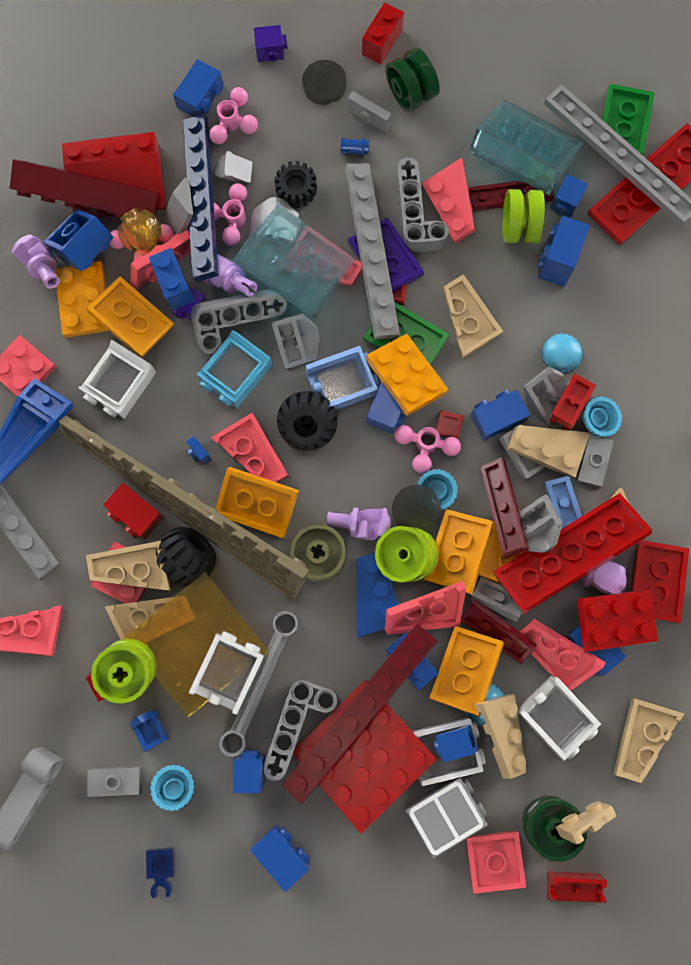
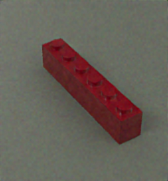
(80, 189)

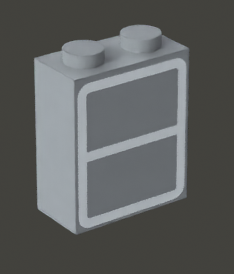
(447, 815)

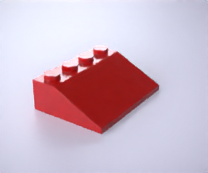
(120, 159)

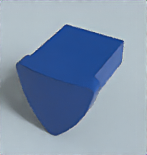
(149, 729)

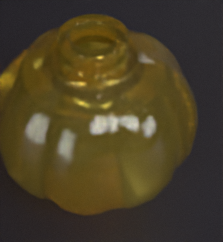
(139, 230)

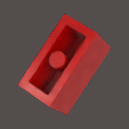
(382, 33)
(133, 511)

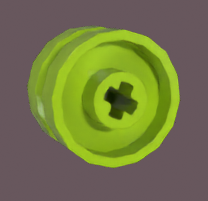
(523, 216)
(404, 541)
(112, 681)

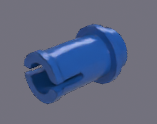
(355, 146)

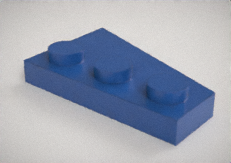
(374, 596)

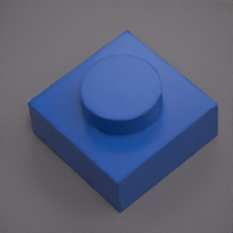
(197, 451)

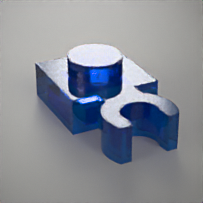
(160, 866)

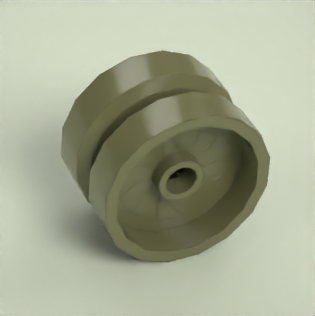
(326, 540)

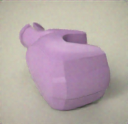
(38, 259)
(231, 278)
(363, 524)
(608, 578)

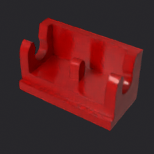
(572, 402)
(576, 887)

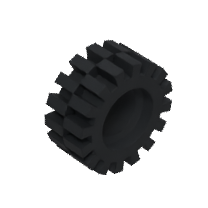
(293, 172)

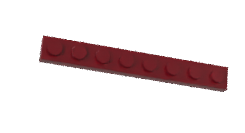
(359, 713)

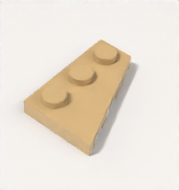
(470, 317)
(550, 447)
(129, 567)
(130, 615)
(504, 728)
(643, 737)

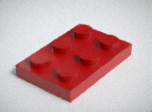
(664, 572)
(617, 620)

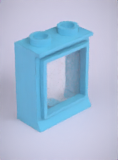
(234, 370)

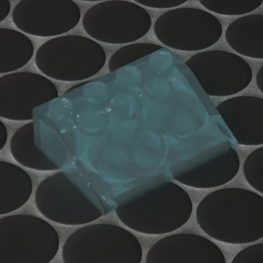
(525, 146)
(294, 260)

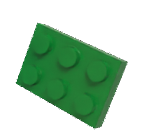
(629, 113)
(425, 335)

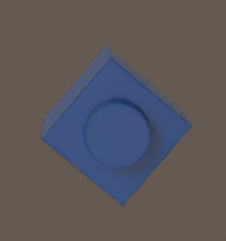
(568, 196)
(456, 743)

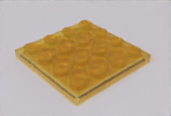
(183, 634)

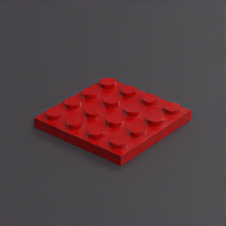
(375, 767)

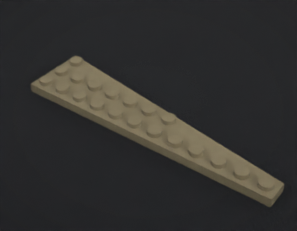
(258, 556)

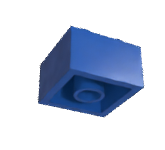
(79, 240)
(562, 250)

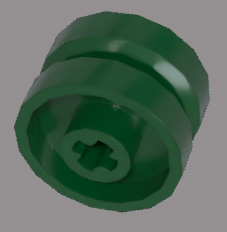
(412, 79)
(540, 820)

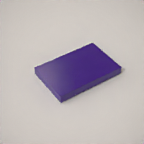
(401, 263)

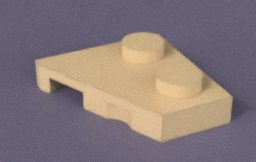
(592, 819)

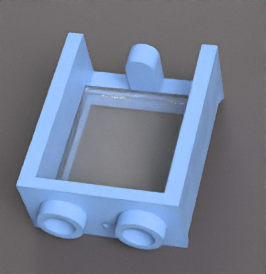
(343, 378)

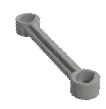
(258, 685)

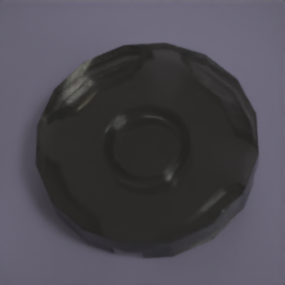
(324, 82)
(416, 507)

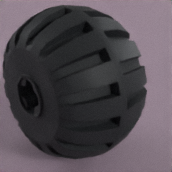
(315, 433)
(185, 555)

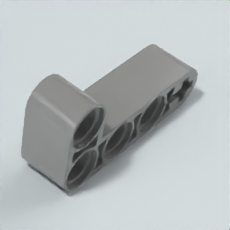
(414, 205)
(239, 315)
(294, 730)
(39, 773)

